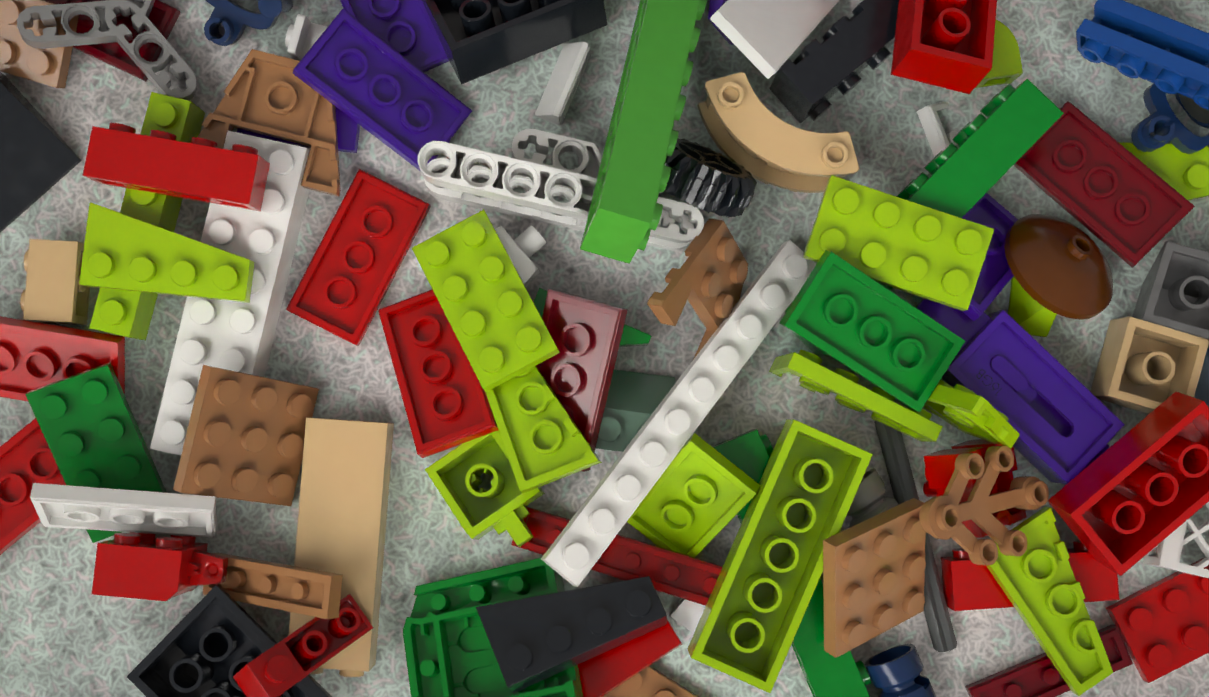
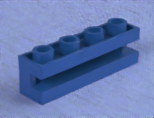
(1148, 48)

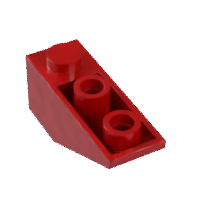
(303, 652)

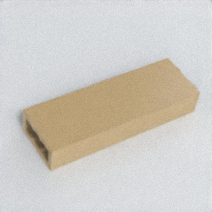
(345, 521)

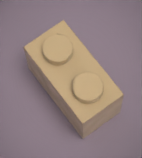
(53, 283)

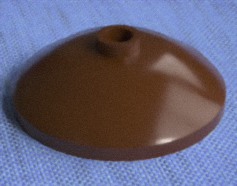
(1059, 266)

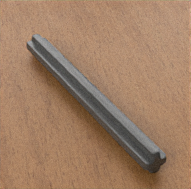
(904, 489)

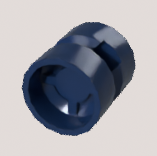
(899, 673)

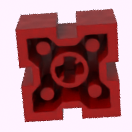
(941, 466)

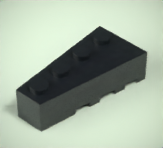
(837, 61)
(562, 629)

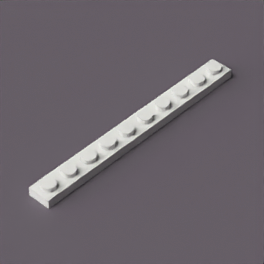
(678, 415)

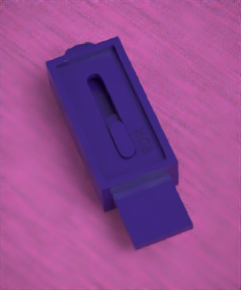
(1051, 410)

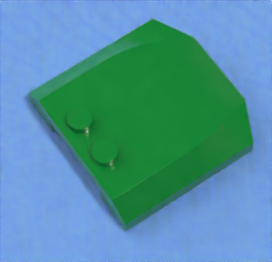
(449, 645)

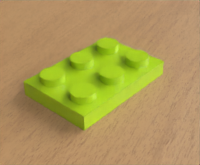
(693, 499)

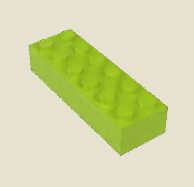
(778, 555)

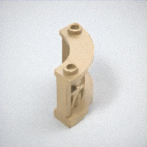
(769, 146)

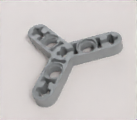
(106, 31)

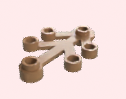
(944, 514)

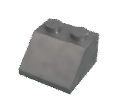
(1177, 290)

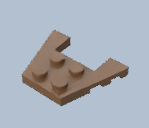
(278, 104)
(707, 279)

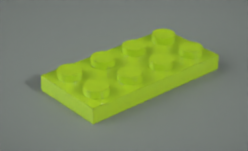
(900, 242)
(485, 301)

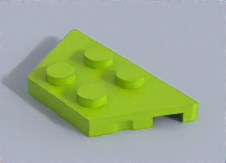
(971, 414)

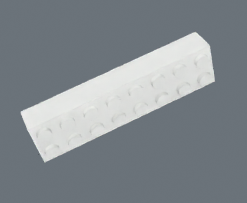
(234, 332)

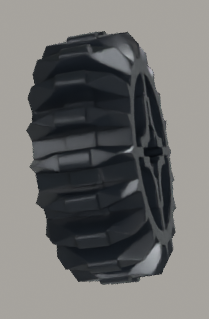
(709, 180)

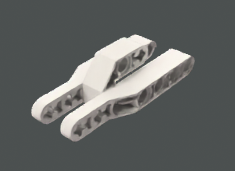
(542, 184)

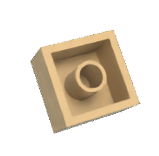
(1147, 364)

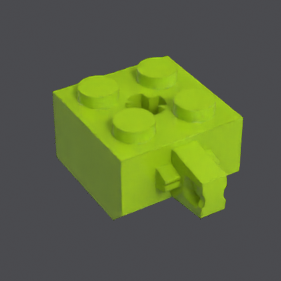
(483, 510)

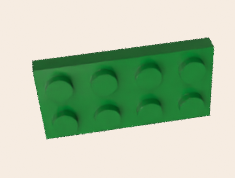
(872, 331)
(94, 434)

